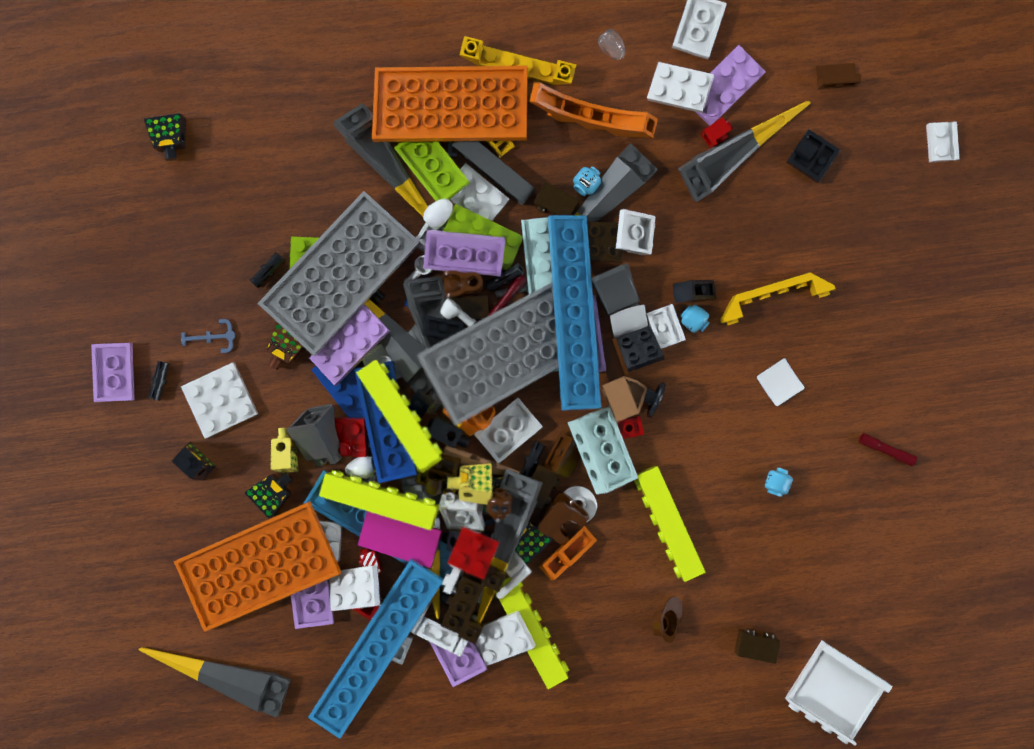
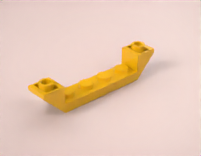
(538, 70)
(816, 284)

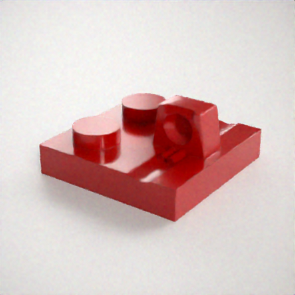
(352, 436)
(473, 552)

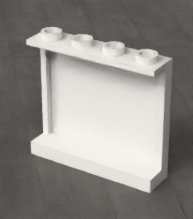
(836, 692)

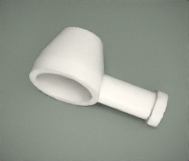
(419, 264)
(451, 309)

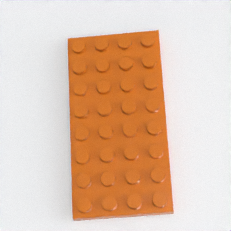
(450, 104)
(257, 566)

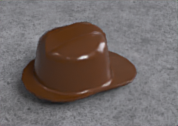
(667, 620)

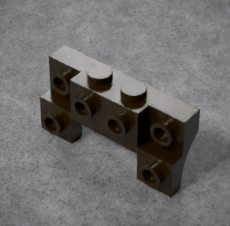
(465, 599)

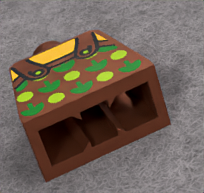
(282, 347)

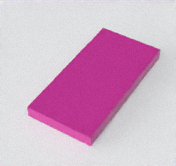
(399, 539)

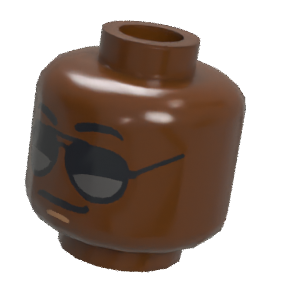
(500, 504)

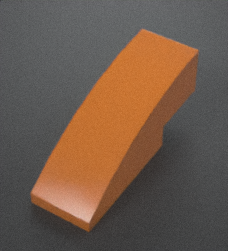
(567, 554)

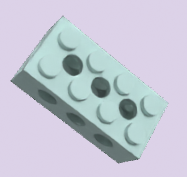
(603, 450)

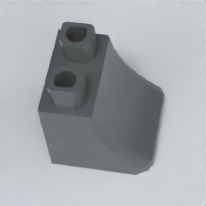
(616, 289)
(316, 435)

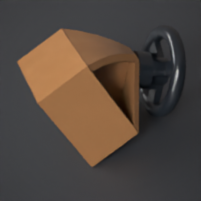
(627, 396)

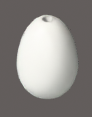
(438, 213)
(361, 467)

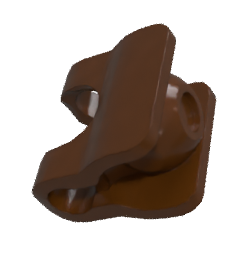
(457, 284)
(559, 511)

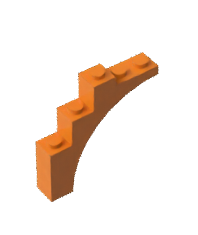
(593, 116)

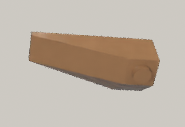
(472, 459)

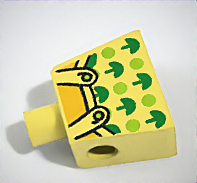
(286, 459)
(473, 483)

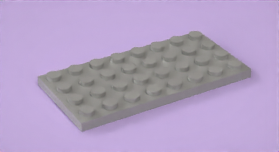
(339, 273)
(494, 356)

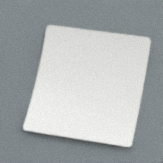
(628, 320)
(780, 382)

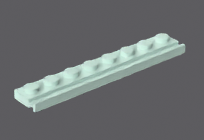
(537, 254)

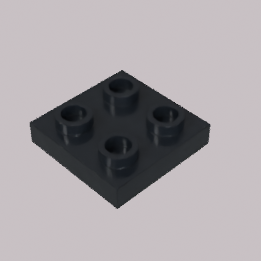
(813, 156)
(640, 348)

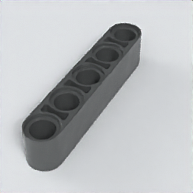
(495, 170)

